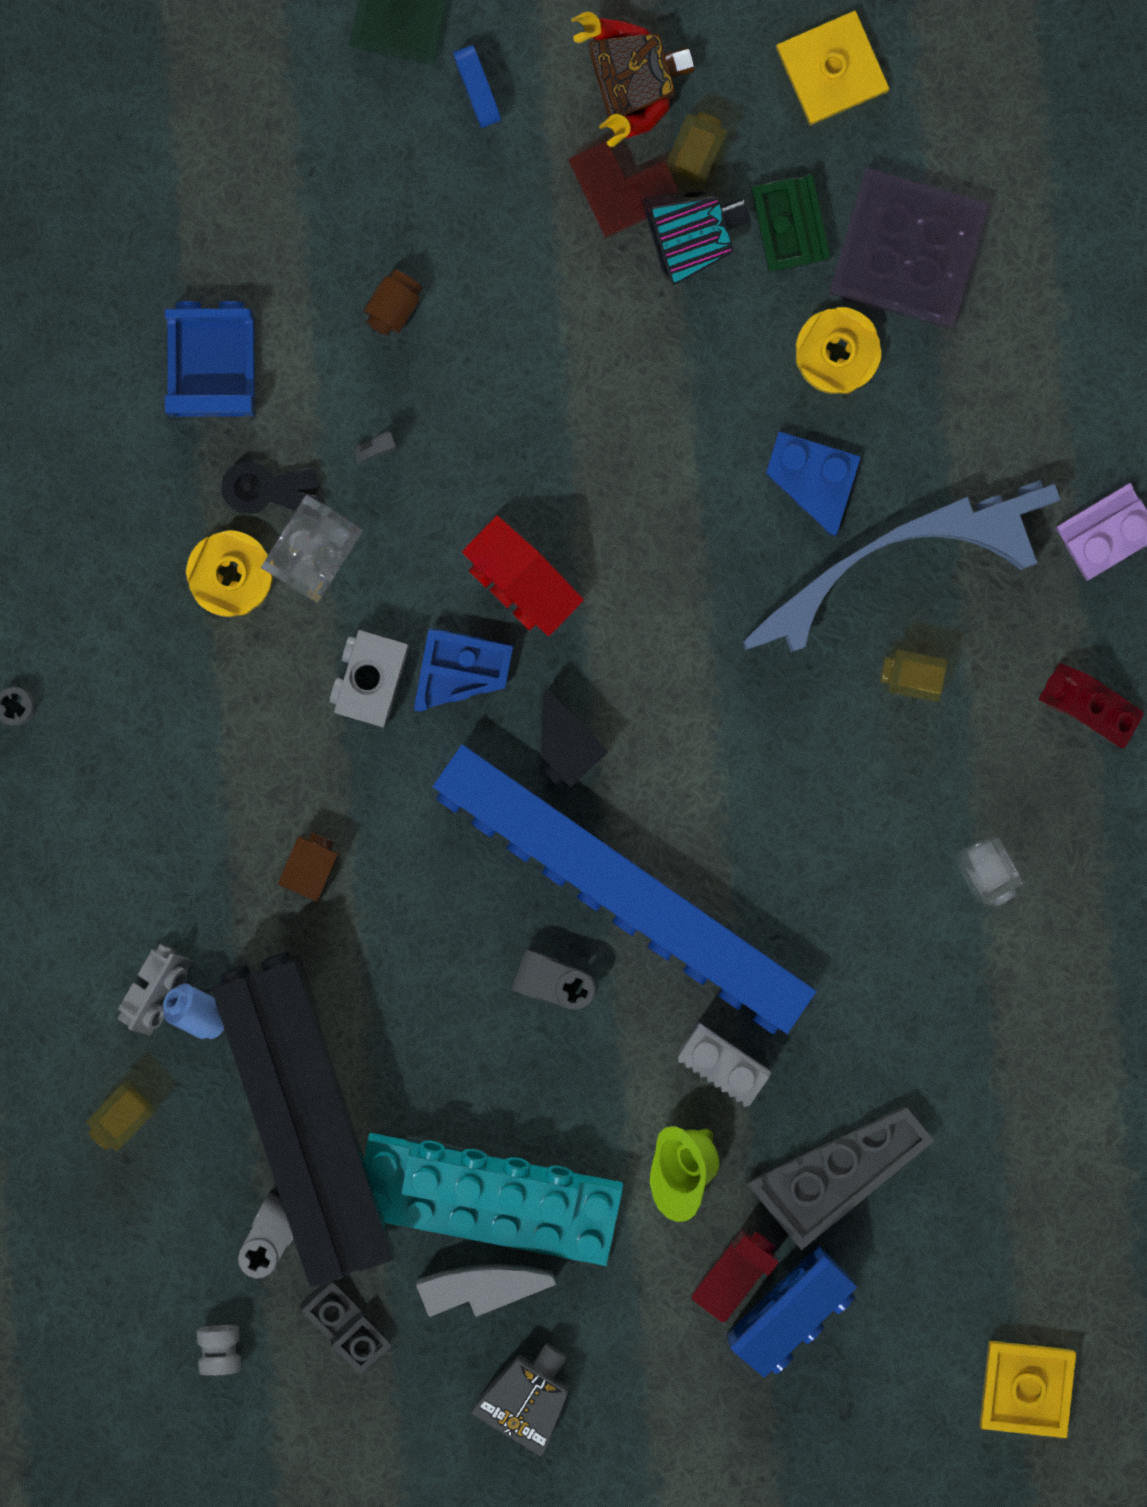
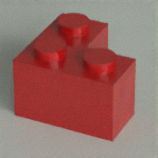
(521, 577)

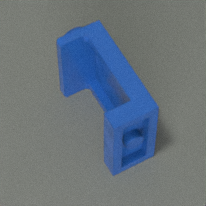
(210, 360)

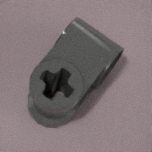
(546, 977)

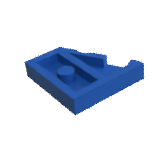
(814, 477)
(460, 667)

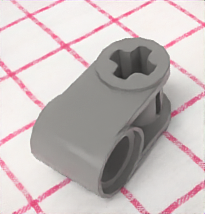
(269, 1231)

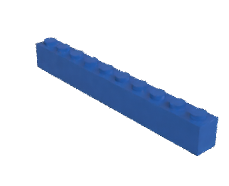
(624, 889)

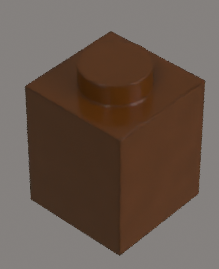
(309, 866)

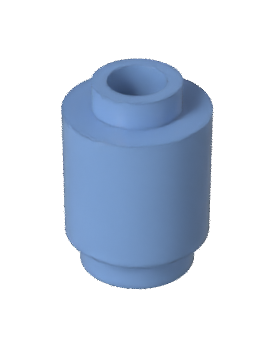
(193, 1012)

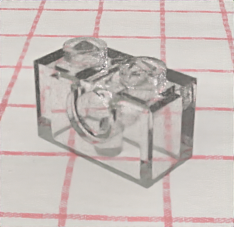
(312, 548)
(988, 871)

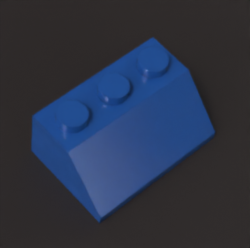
(792, 1313)

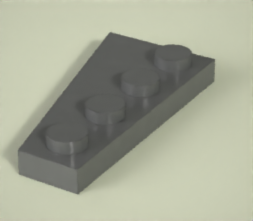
(834, 1178)

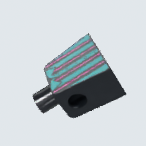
(691, 229)

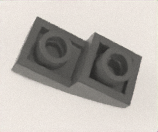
(345, 1326)

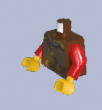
(631, 73)

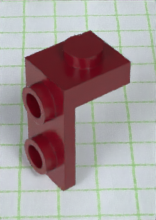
(1091, 704)
(735, 1274)

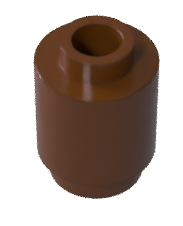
(392, 303)

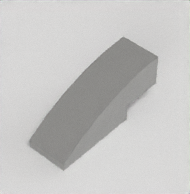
(482, 1285)

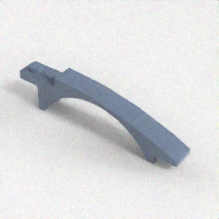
(993, 527)

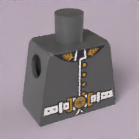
(526, 1399)

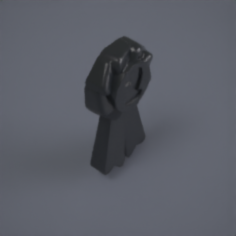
(251, 487)

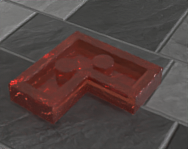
(611, 196)

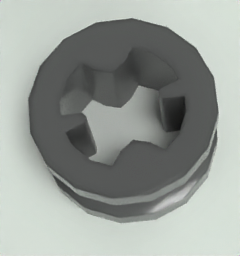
(27, 701)

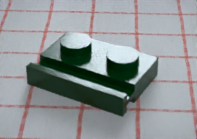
(790, 223)

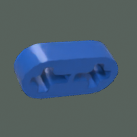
(476, 86)

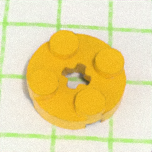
(862, 345)
(207, 585)

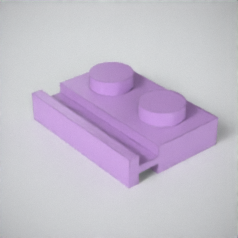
(1106, 532)

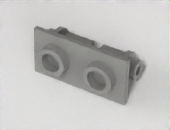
(143, 1007)

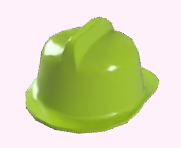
(681, 1170)

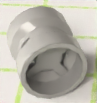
(219, 1350)

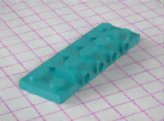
(493, 1198)

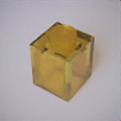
(697, 147)
(913, 675)
(120, 1117)

